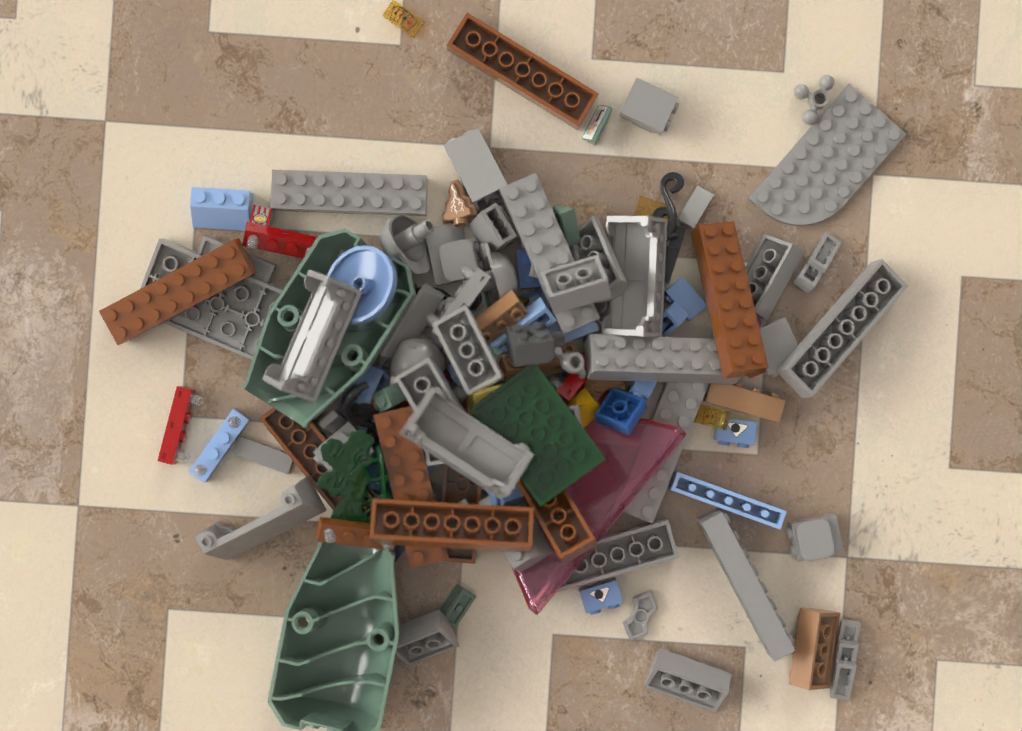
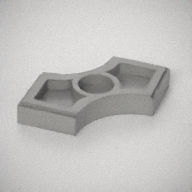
(637, 623)

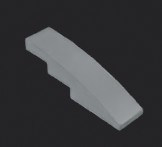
(844, 659)

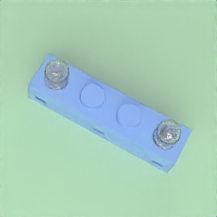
(219, 445)

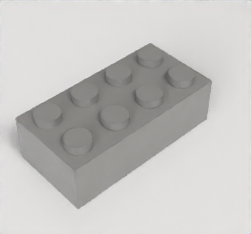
(420, 378)

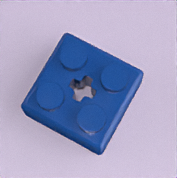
(620, 411)

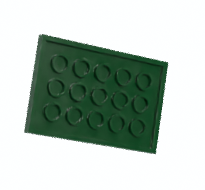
(534, 414)

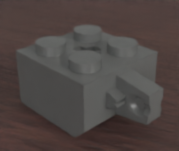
(532, 343)

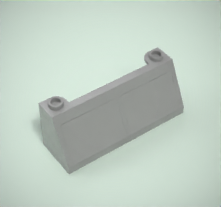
(641, 253)
(315, 337)
(466, 444)
(299, 505)

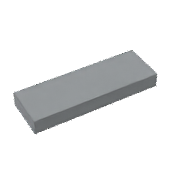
(263, 455)

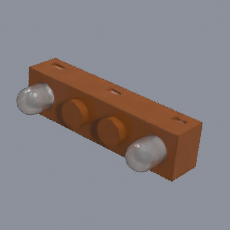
(347, 533)

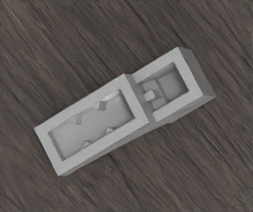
(817, 263)
(333, 421)

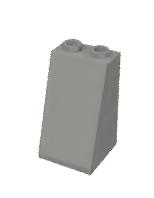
(476, 169)

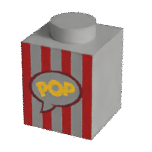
(262, 215)

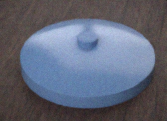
(371, 273)

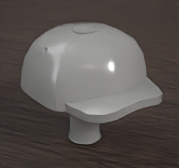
(406, 242)
(501, 272)
(412, 352)

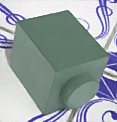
(389, 397)

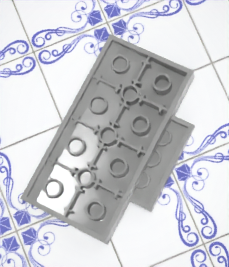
(229, 318)

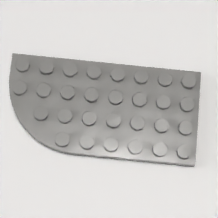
(828, 162)

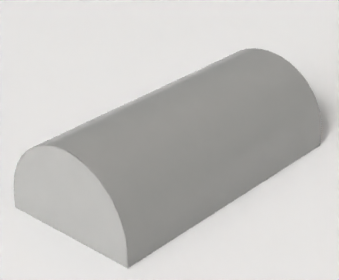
(595, 242)
(468, 350)

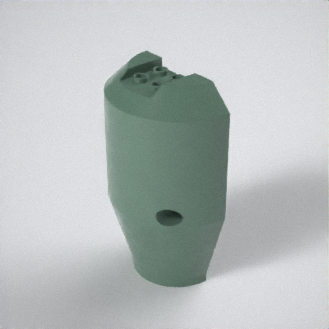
(358, 346)
(343, 659)

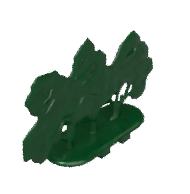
(350, 475)

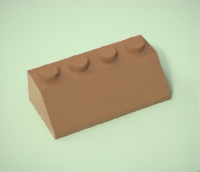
(814, 648)

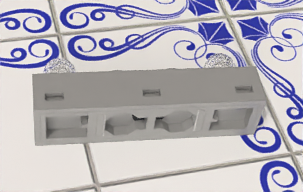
(465, 295)

